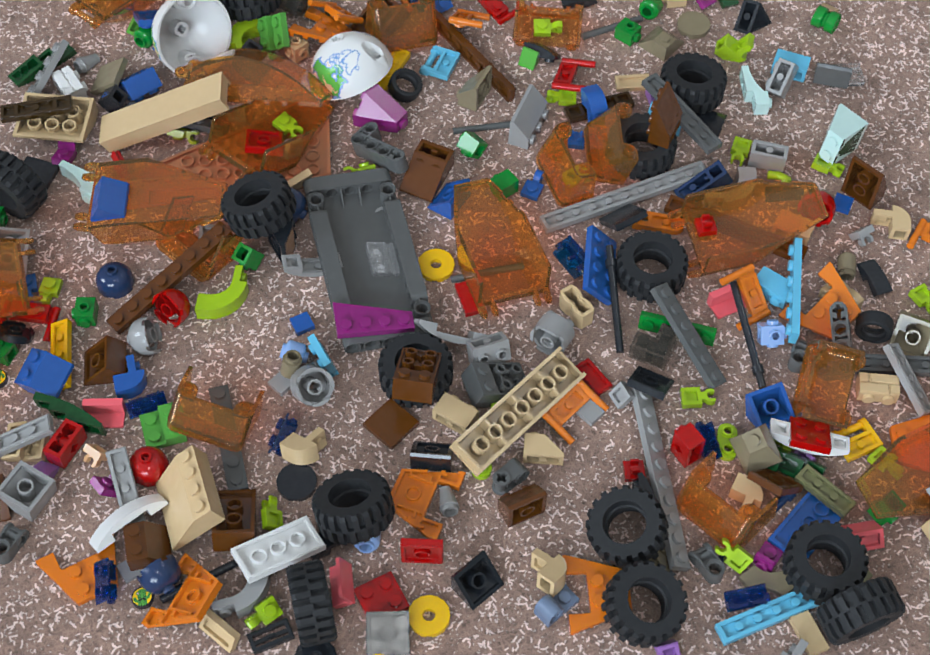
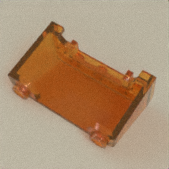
(402, 25)
(571, 29)
(605, 146)
(565, 179)
(826, 382)

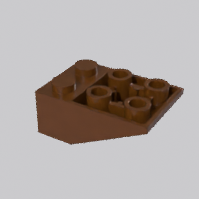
(664, 118)
(427, 170)
(416, 375)

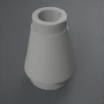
(85, 63)
(447, 502)

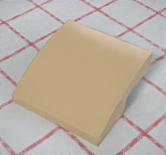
(29, 453)

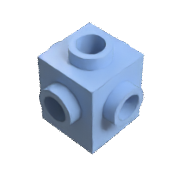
(771, 333)

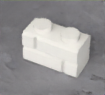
(69, 82)

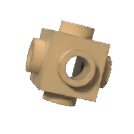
(298, 48)

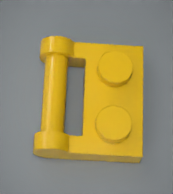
(862, 443)

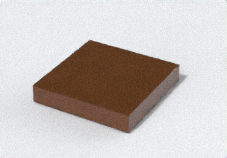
(391, 424)
(775, 482)

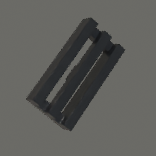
(290, 636)

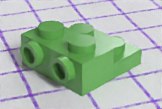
(273, 32)
(156, 429)

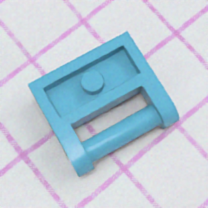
(444, 65)

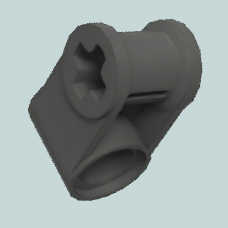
(796, 356)
(509, 476)
(11, 540)
(705, 560)

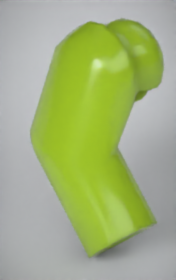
(776, 175)

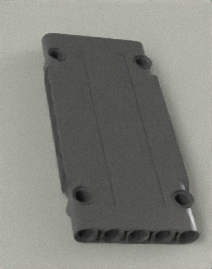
(343, 222)

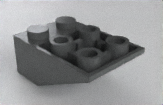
(490, 381)

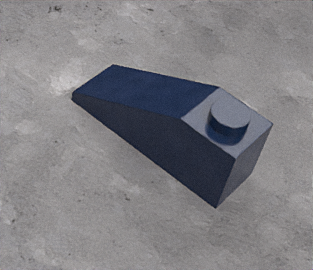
(709, 178)

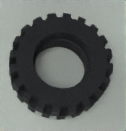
(250, 9)
(696, 80)
(650, 162)
(20, 187)
(258, 204)
(655, 247)
(390, 356)
(616, 503)
(353, 506)
(830, 538)
(663, 586)
(311, 603)
(860, 610)

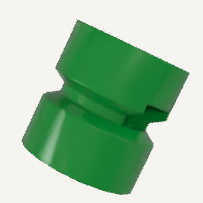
(826, 19)

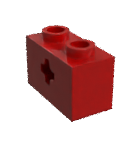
(65, 443)
(687, 444)

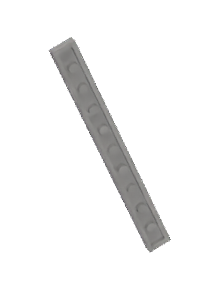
(618, 198)
(660, 479)

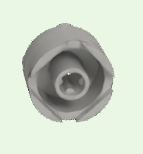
(552, 332)
(321, 391)

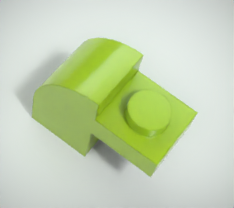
(732, 49)

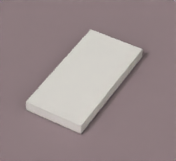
(278, 549)

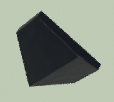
(751, 17)

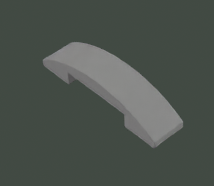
(303, 267)
(431, 328)

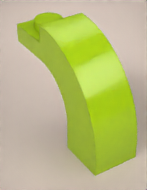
(242, 31)
(224, 303)

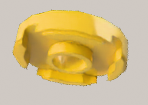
(436, 256)
(429, 628)

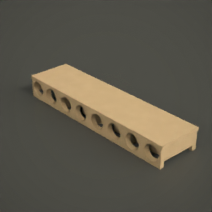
(164, 112)
(516, 412)

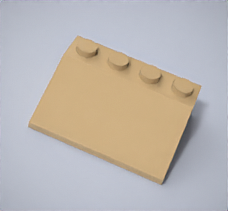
(62, 127)
(190, 496)

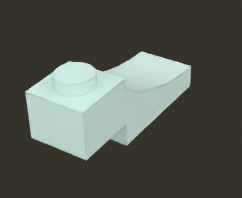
(753, 93)
(75, 174)

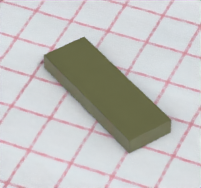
(825, 491)

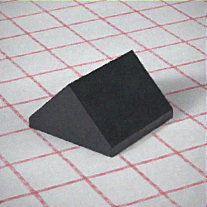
(431, 456)
(476, 580)

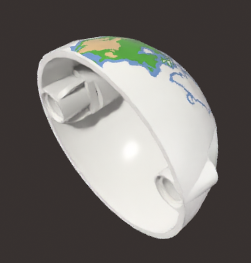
(191, 30)
(351, 63)

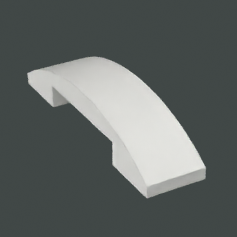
(781, 432)
(122, 516)

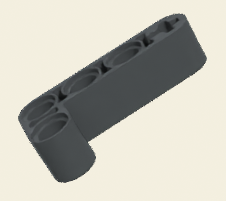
(369, 146)
(846, 338)

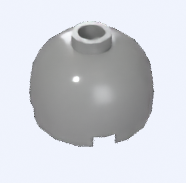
(142, 333)

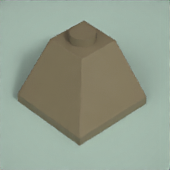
(660, 43)
(475, 89)
(912, 334)
(756, 449)

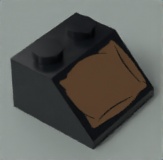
(284, 241)

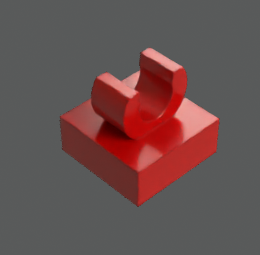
(705, 225)
(632, 468)

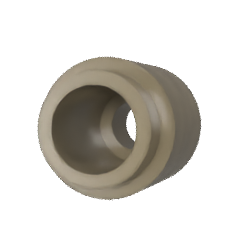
(846, 266)
(290, 363)

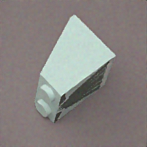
(842, 135)

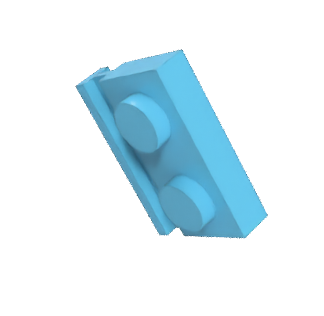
(324, 360)

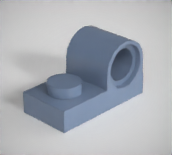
(551, 608)

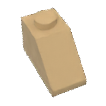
(541, 450)

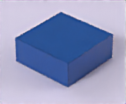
(843, 203)
(302, 323)

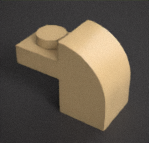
(896, 219)
(303, 450)
(746, 491)
(551, 572)

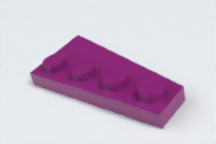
(370, 321)

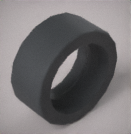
(411, 76)
(877, 318)

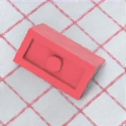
(722, 302)
(106, 410)
(870, 534)
(341, 584)

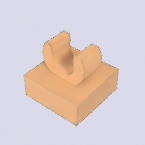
(96, 452)

